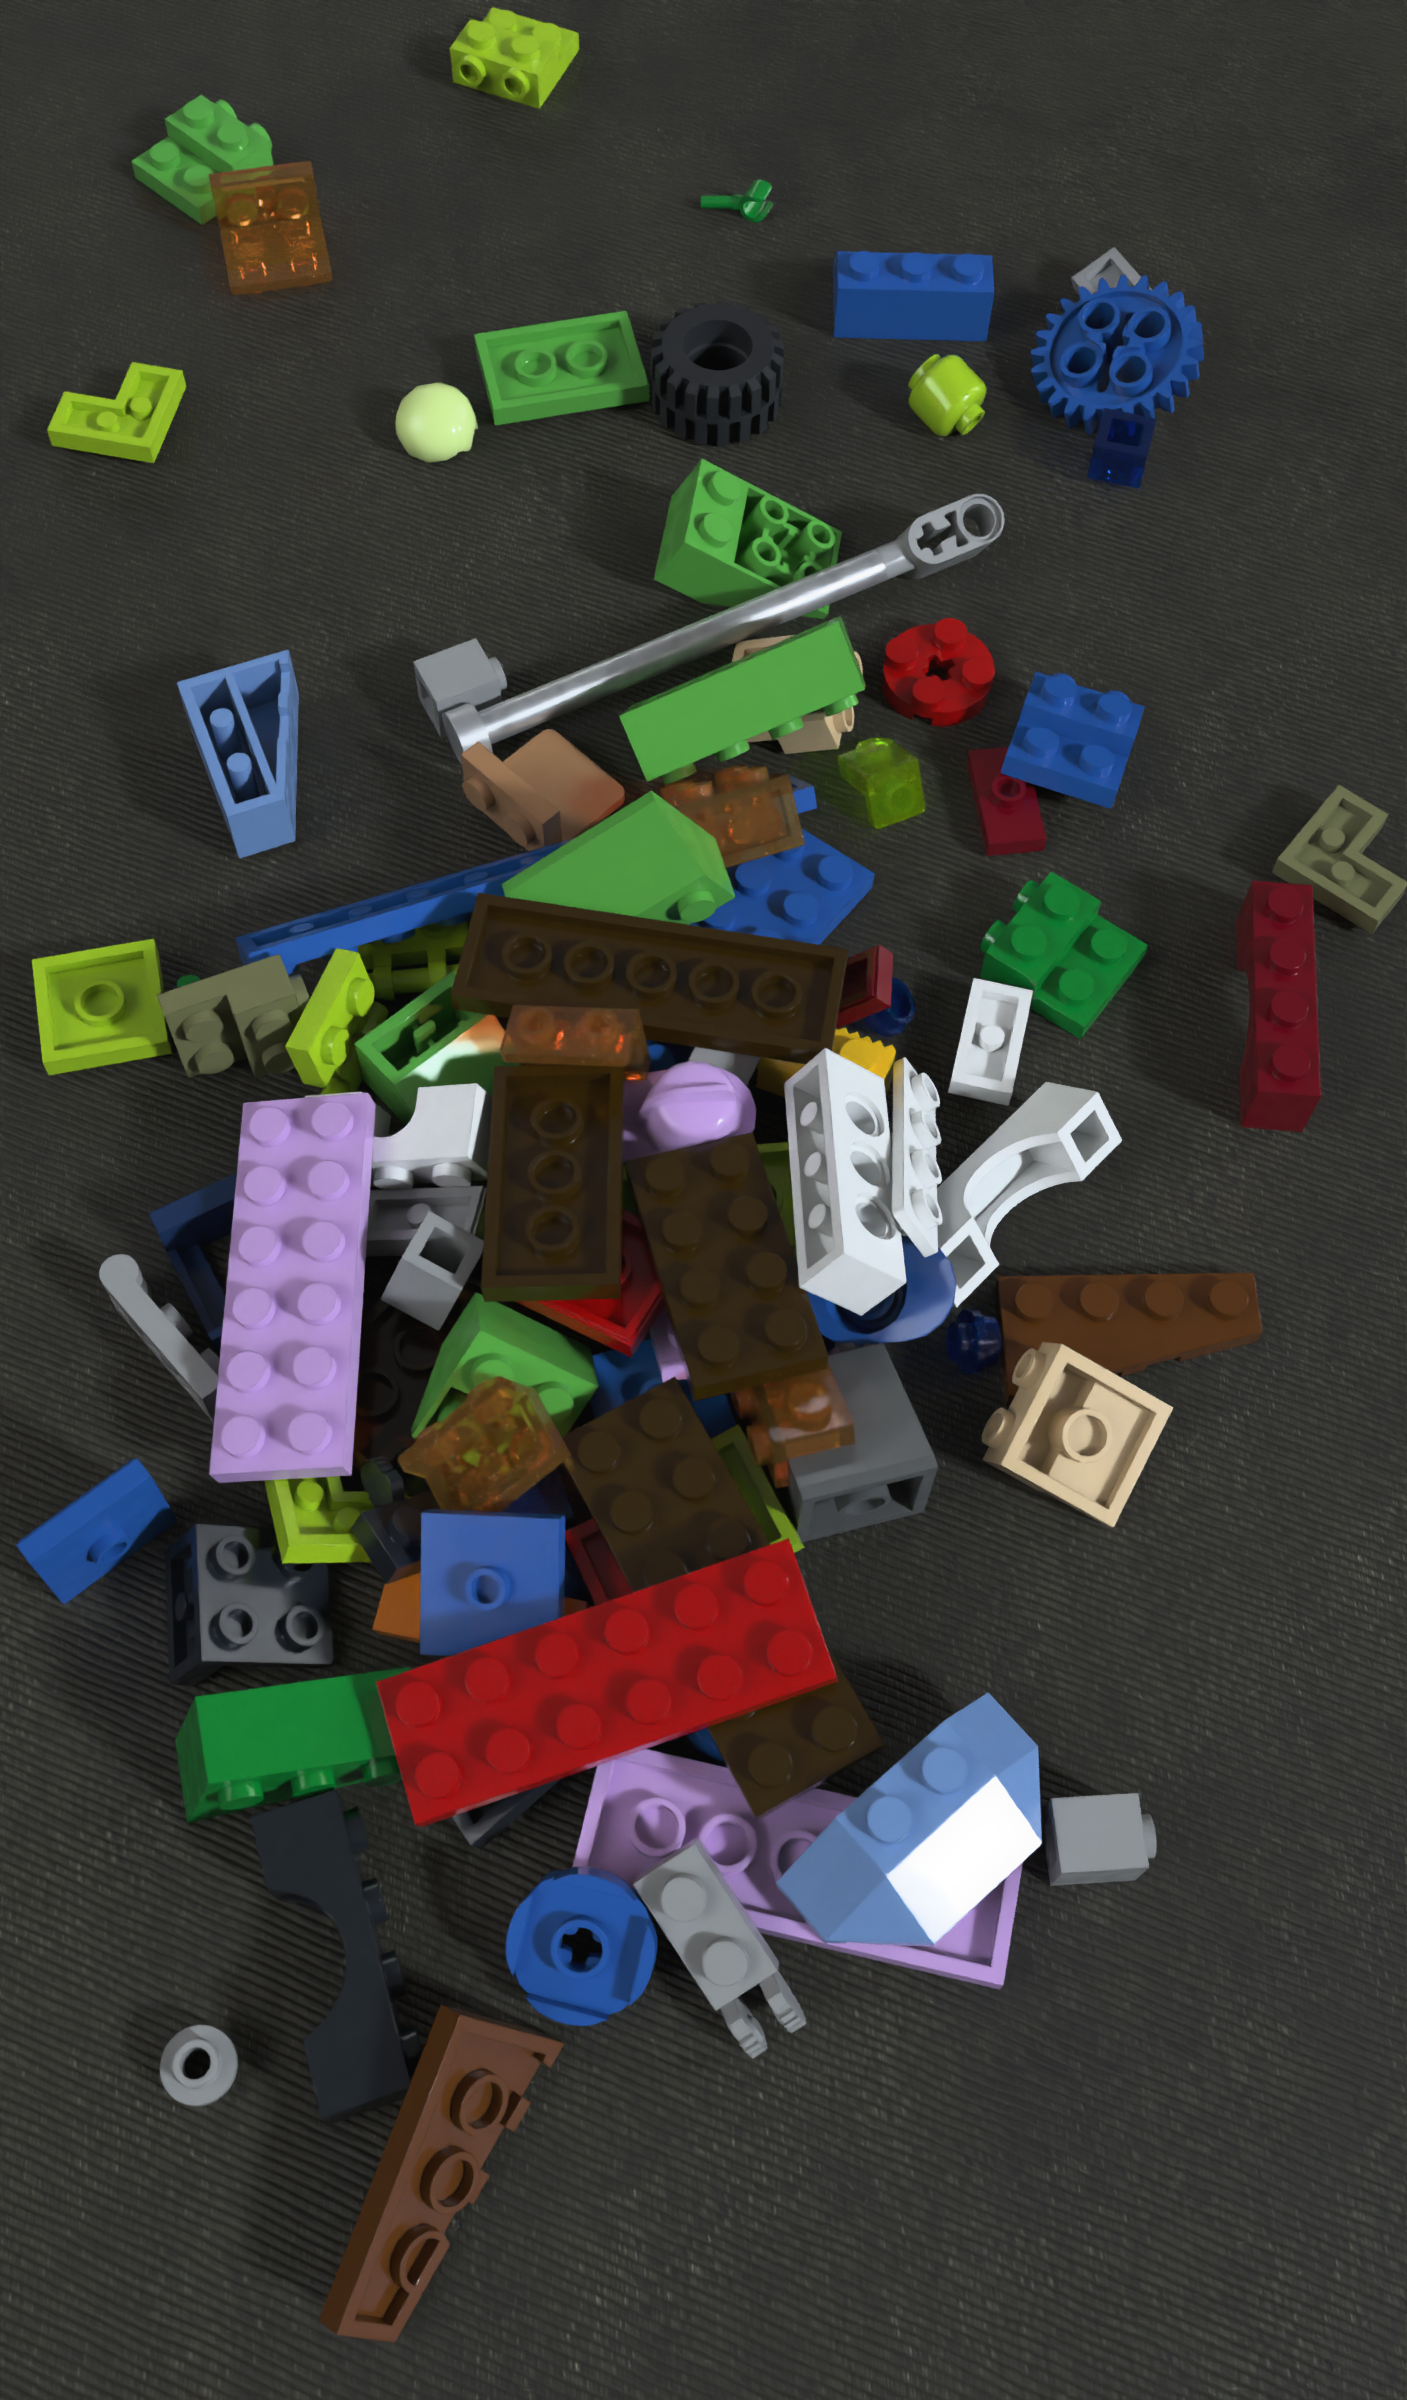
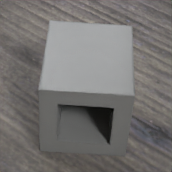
(456, 678)
(433, 1270)
(1097, 1839)

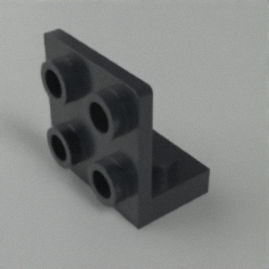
(241, 1605)

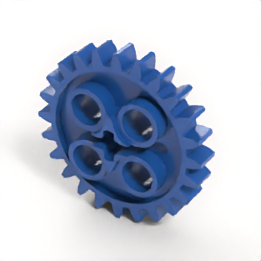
(1093, 337)

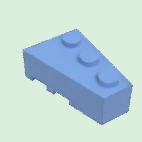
(249, 746)

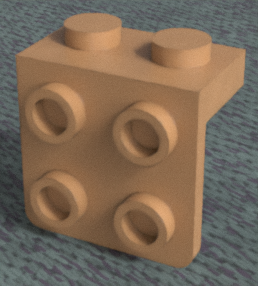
(541, 790)

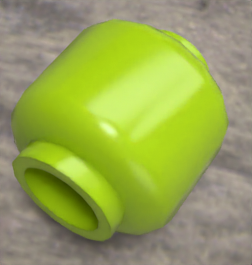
(947, 395)

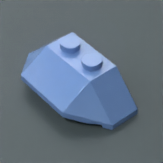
(925, 1836)

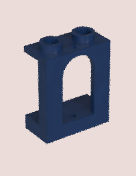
(183, 1230)

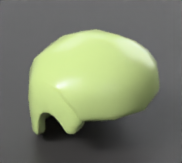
(435, 422)

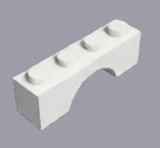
(1045, 1143)

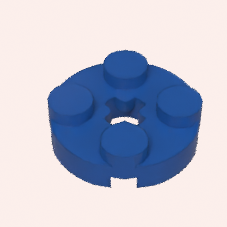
(544, 1966)

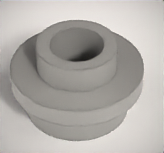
(217, 2079)

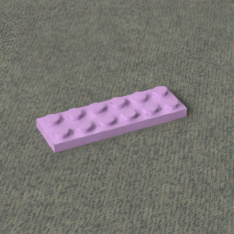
(294, 1290)
(659, 1802)

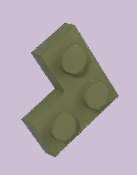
(1331, 859)

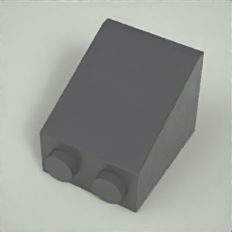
(879, 1475)

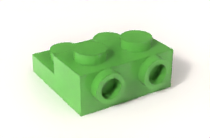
(201, 142)

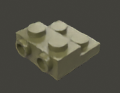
(236, 1018)

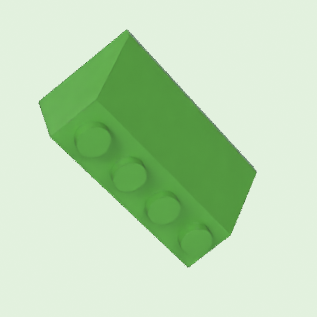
(744, 700)

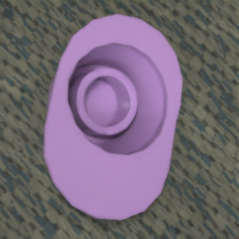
(684, 1109)

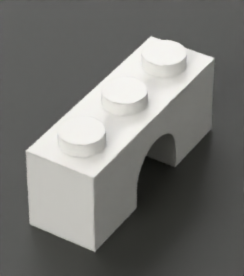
(439, 1145)

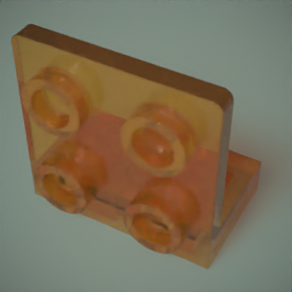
(271, 227)
(743, 810)

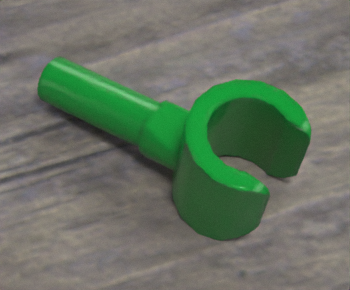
(750, 204)

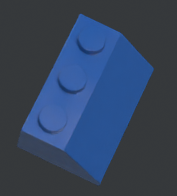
(912, 296)

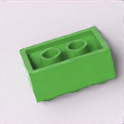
(633, 864)

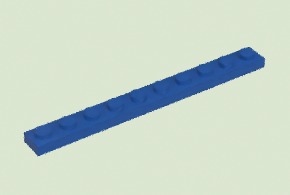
(398, 913)

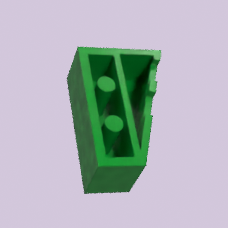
(284, 1743)

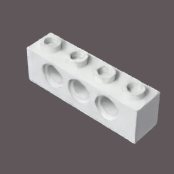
(842, 1183)

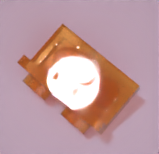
(577, 1038)
(794, 1420)
(487, 1448)

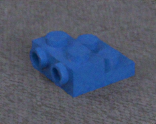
(1073, 739)

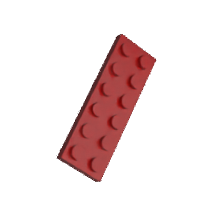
(604, 1682)

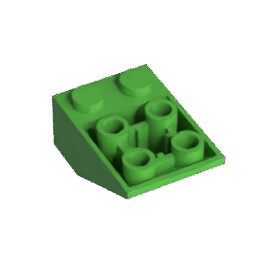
(738, 542)

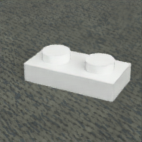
(990, 1041)

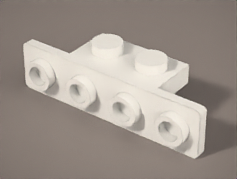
(914, 1157)

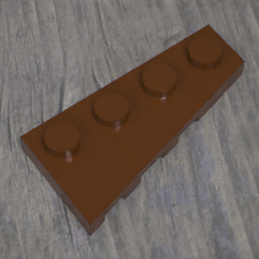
(1125, 1317)
(449, 2121)

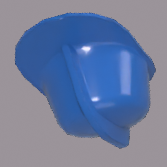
(902, 1316)

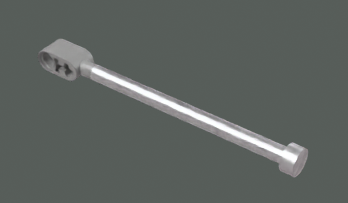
(587, 685)

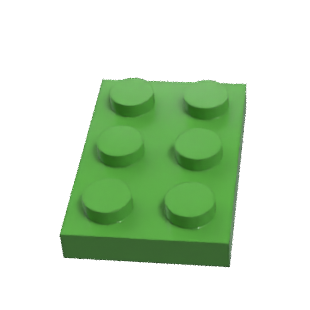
(561, 367)

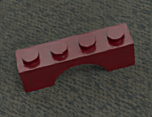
(1282, 1043)

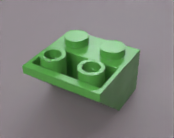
(429, 1047)
(501, 1342)

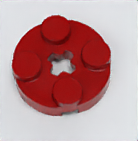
(941, 647)

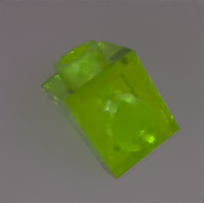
(886, 778)

